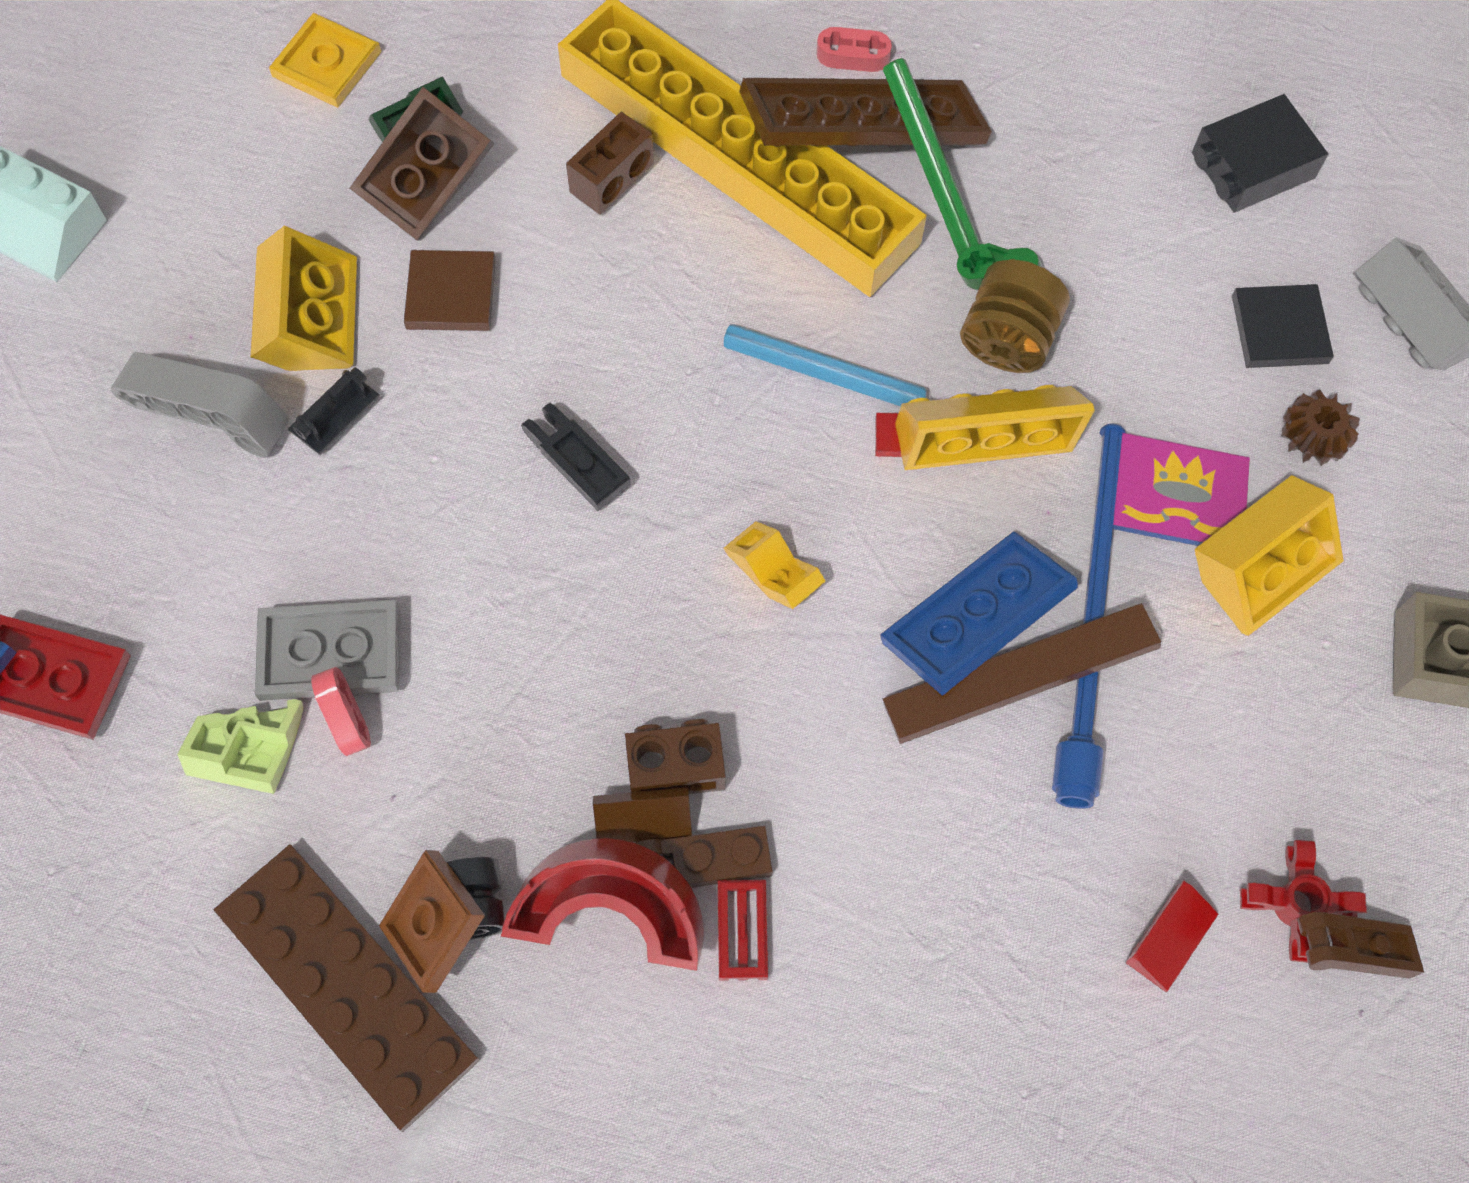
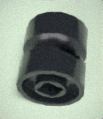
(482, 882)

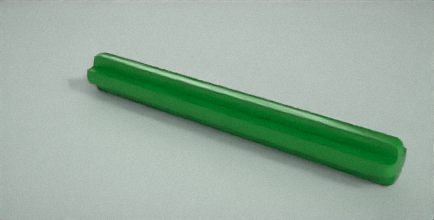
(930, 155)

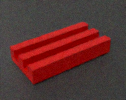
(742, 972)

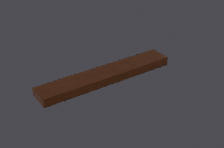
(1024, 673)

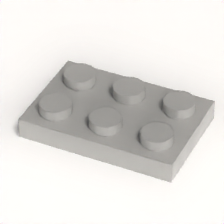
(315, 638)

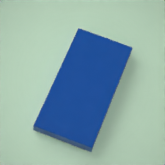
(978, 612)

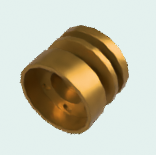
(1015, 316)

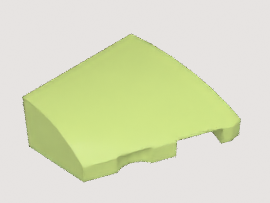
(242, 747)

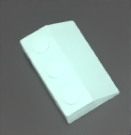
(43, 216)

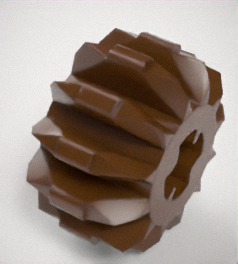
(1320, 427)

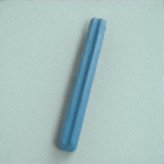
(821, 366)

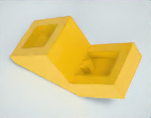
(771, 565)

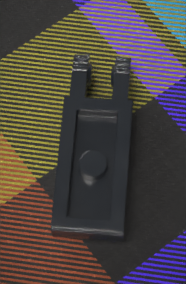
(578, 458)

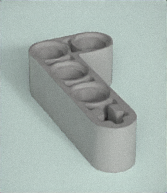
(203, 398)

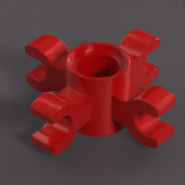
(1300, 865)

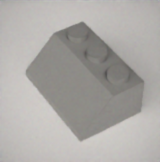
(1418, 303)

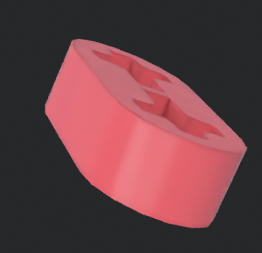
(853, 49)
(341, 711)

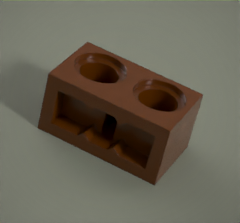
(610, 162)
(676, 768)

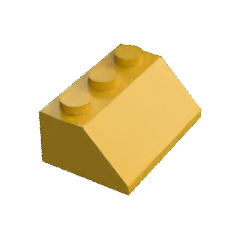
(303, 303)
(1271, 553)

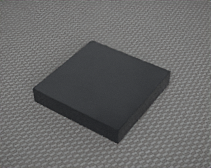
(1282, 326)

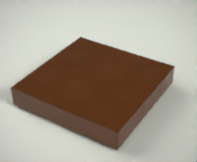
(450, 290)

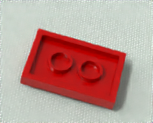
(58, 677)

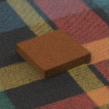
(431, 921)

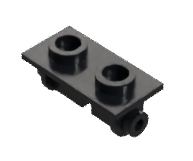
(334, 411)

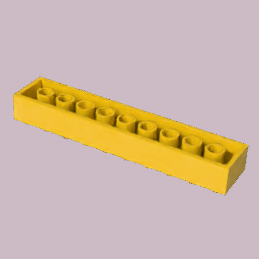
(703, 122)

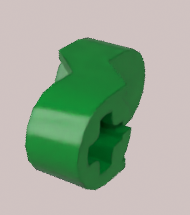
(976, 259)

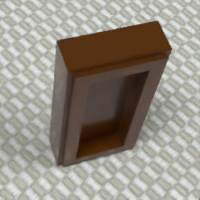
(643, 815)

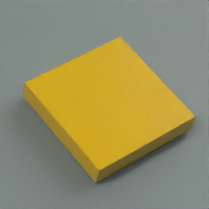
(325, 60)

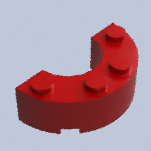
(614, 877)

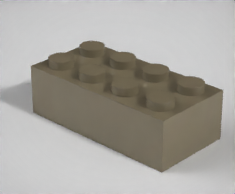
(1432, 650)

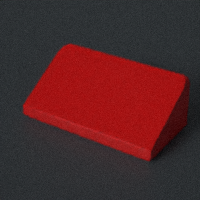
(1172, 936)

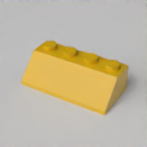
(991, 426)

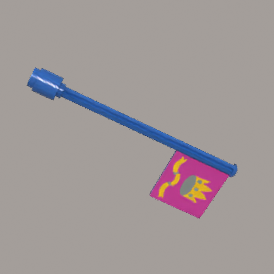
(1151, 492)

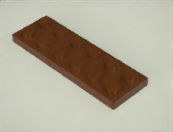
(857, 112)
(346, 987)

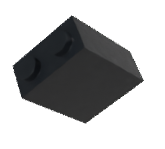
(1259, 153)

